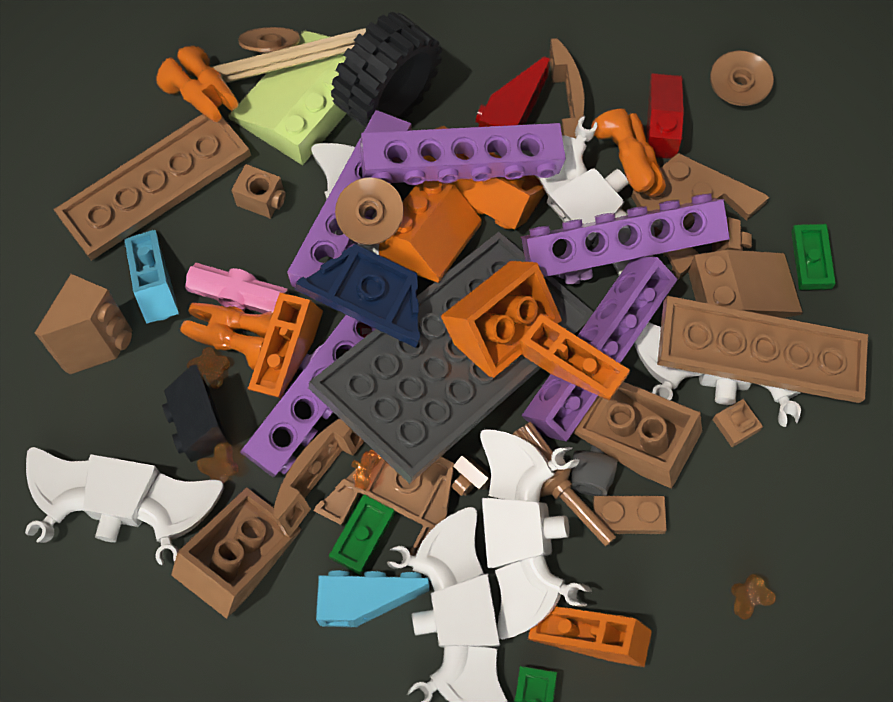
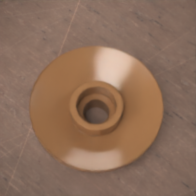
(268, 39)
(743, 68)
(367, 195)

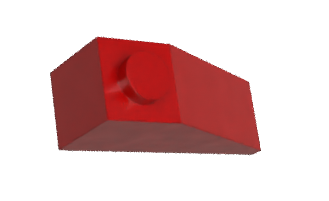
(516, 99)
(665, 115)

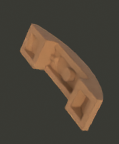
(565, 70)
(307, 471)

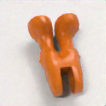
(205, 92)
(634, 152)
(221, 329)

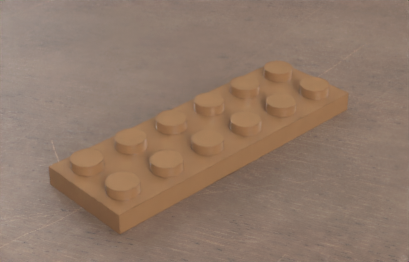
(151, 184)
(763, 349)

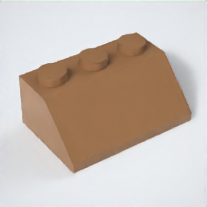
(84, 326)

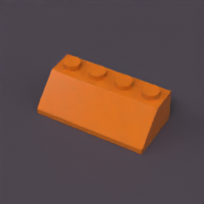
(500, 198)

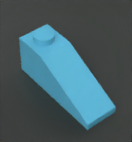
(150, 277)

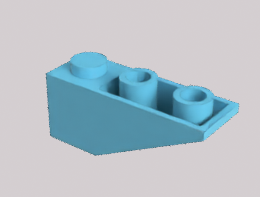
(355, 599)

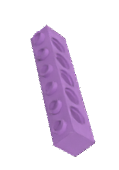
(475, 142)
(708, 227)
(321, 238)
(611, 330)
(260, 447)

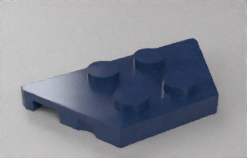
(368, 291)

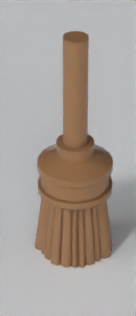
(560, 487)

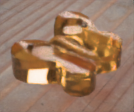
(211, 366)
(220, 465)
(364, 469)
(750, 595)

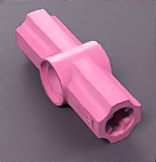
(233, 288)

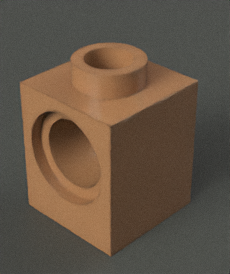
(254, 180)

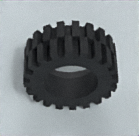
(386, 69)

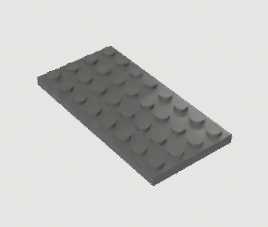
(428, 397)

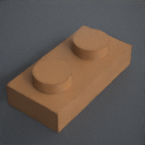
(631, 514)

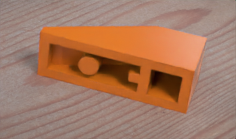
(285, 344)
(572, 358)
(595, 635)

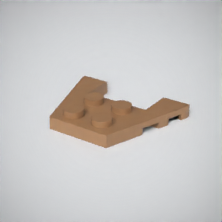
(689, 178)
(422, 500)

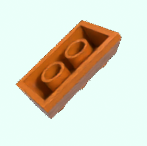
(432, 231)
(499, 314)

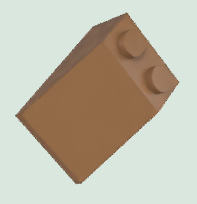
(745, 282)
(642, 432)
(232, 553)

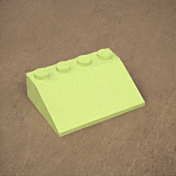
(293, 105)

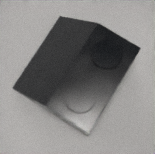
(194, 415)

